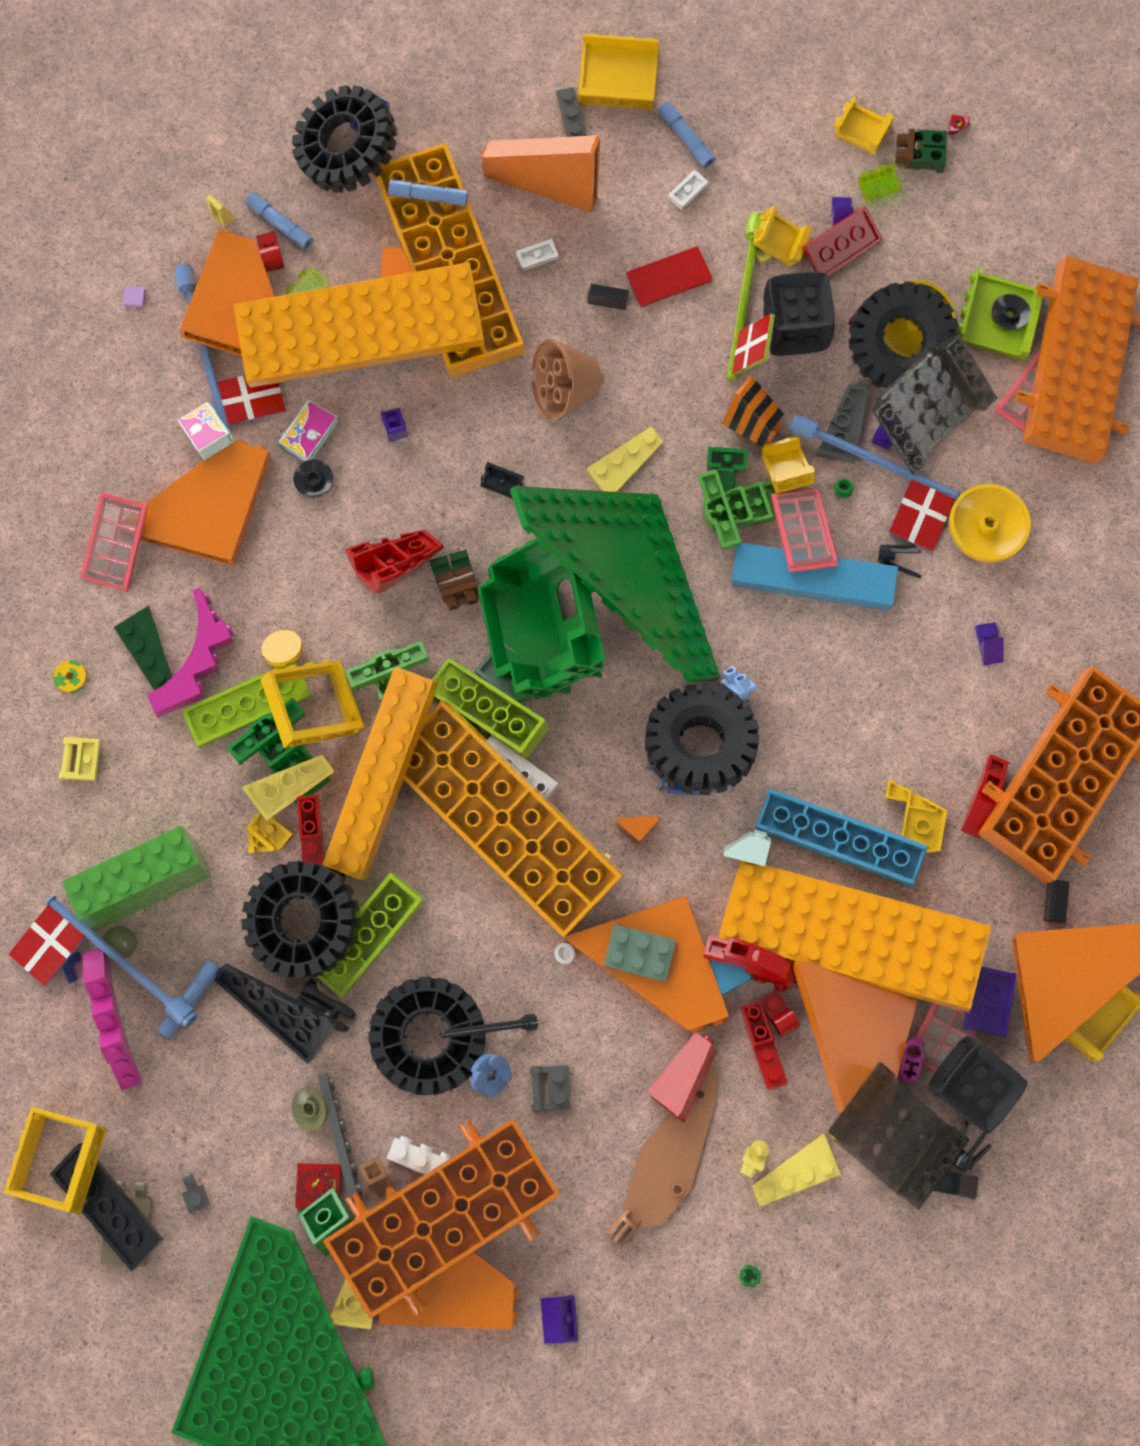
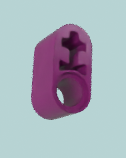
(909, 1056)

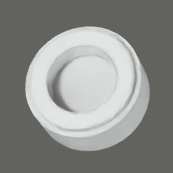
(564, 953)

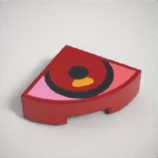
(957, 124)

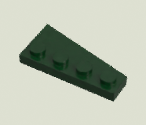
(144, 645)

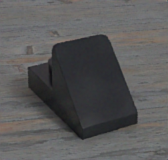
(958, 1185)

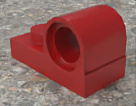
(270, 251)
(779, 1014)

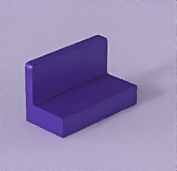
(559, 1319)

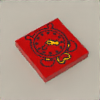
(315, 1181)

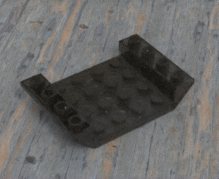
(954, 390)
(917, 1151)

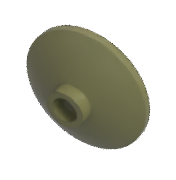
(309, 1108)

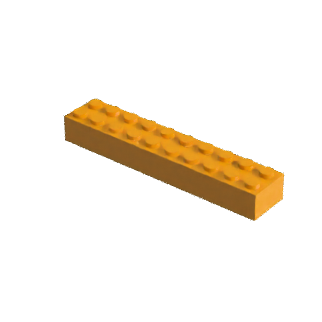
(380, 773)

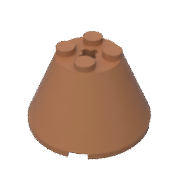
(563, 378)

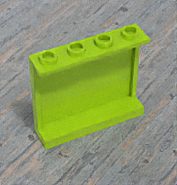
(978, 325)

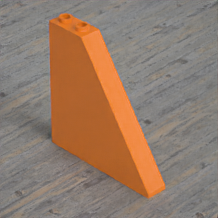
(550, 167)
(229, 277)
(209, 504)
(1070, 977)
(691, 990)
(853, 1026)
(461, 1296)

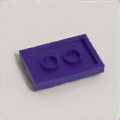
(991, 1002)

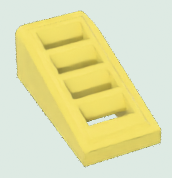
(219, 212)

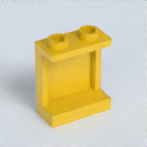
(862, 126)
(781, 237)
(787, 465)

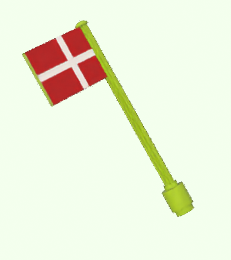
(753, 342)

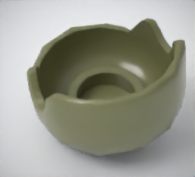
(121, 940)

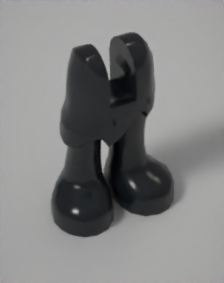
(336, 1007)

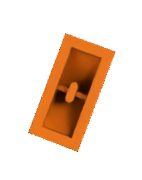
(637, 827)

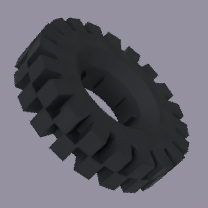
(353, 164)
(884, 306)
(705, 709)
(335, 921)
(388, 1028)

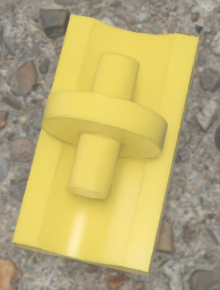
(754, 1158)

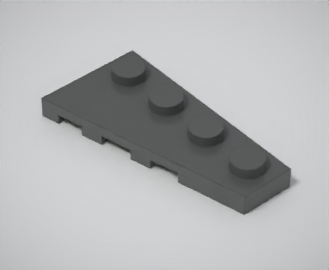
(846, 423)

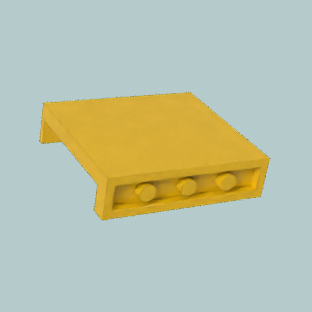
(618, 71)
(1105, 1024)

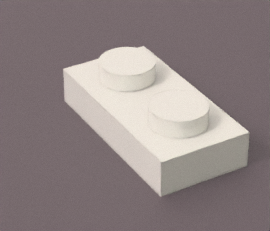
(688, 189)
(537, 255)

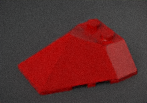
(392, 561)

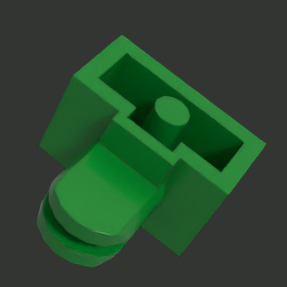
(727, 462)

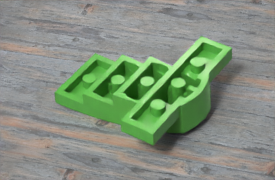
(734, 508)
(380, 667)

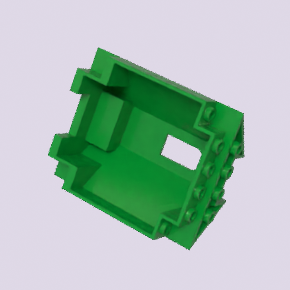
(526, 614)

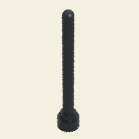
(527, 1022)

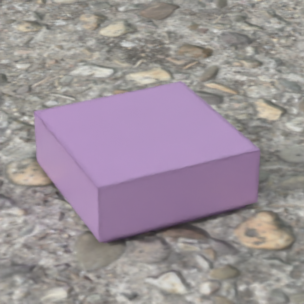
(134, 296)

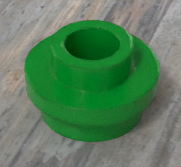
(846, 484)

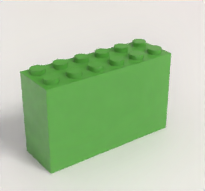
(136, 879)

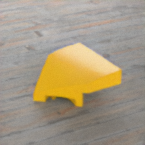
(267, 835)

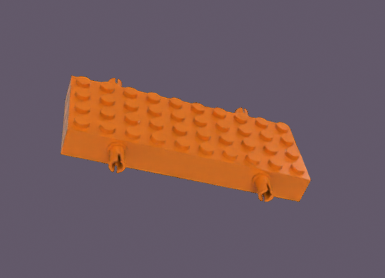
(1080, 360)
(1066, 776)
(441, 1218)

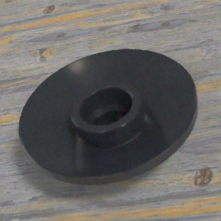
(1010, 303)
(313, 469)

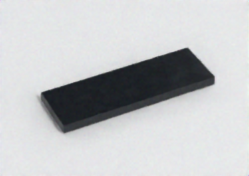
(112, 1213)

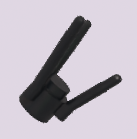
(887, 553)
(965, 1159)

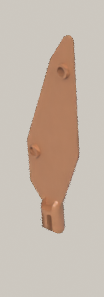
(666, 1166)

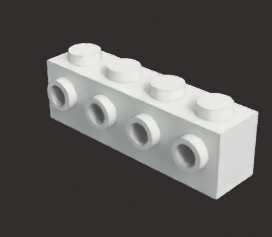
(538, 778)
(415, 1157)

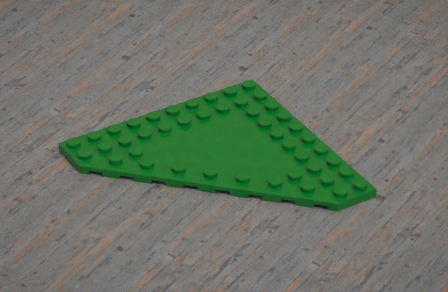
(629, 559)
(274, 1359)

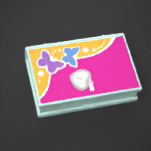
(206, 430)
(308, 431)

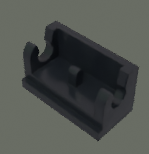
(500, 479)

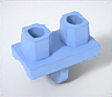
(738, 683)

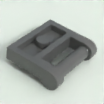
(557, 1087)

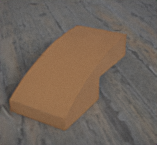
(376, 1178)

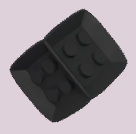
(801, 312)
(978, 1084)

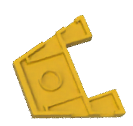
(922, 818)

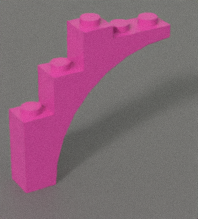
(183, 687)
(107, 1018)

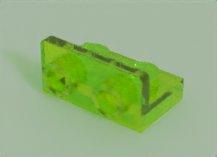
(879, 182)
(308, 280)

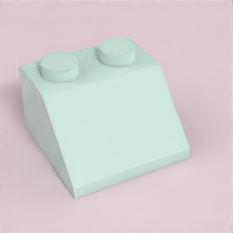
(750, 847)

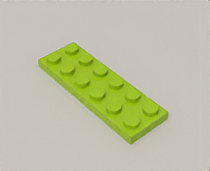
(237, 708)

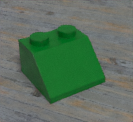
(325, 1218)

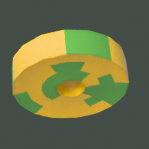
(66, 668)

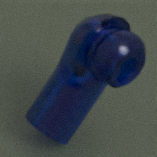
(69, 966)

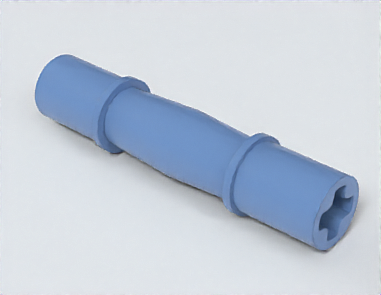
(686, 134)
(428, 192)
(279, 221)
(191, 996)

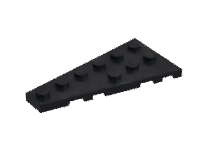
(289, 1019)

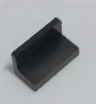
(608, 296)
(1056, 901)

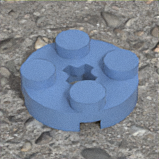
(499, 1078)

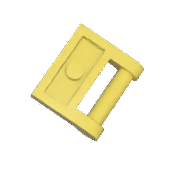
(86, 759)

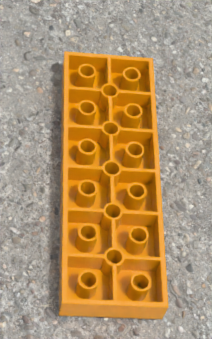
(446, 236)
(358, 324)
(508, 821)
(858, 934)

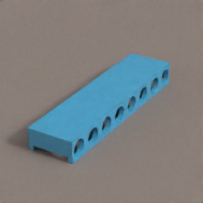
(847, 583)
(841, 838)

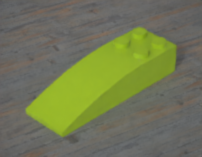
(490, 708)
(380, 923)

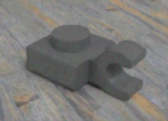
(195, 1197)

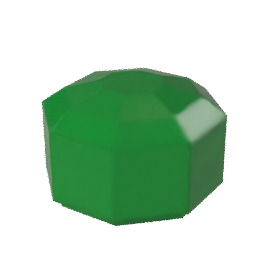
(749, 1276)
(366, 1378)

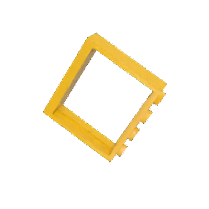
(290, 738)
(83, 1171)

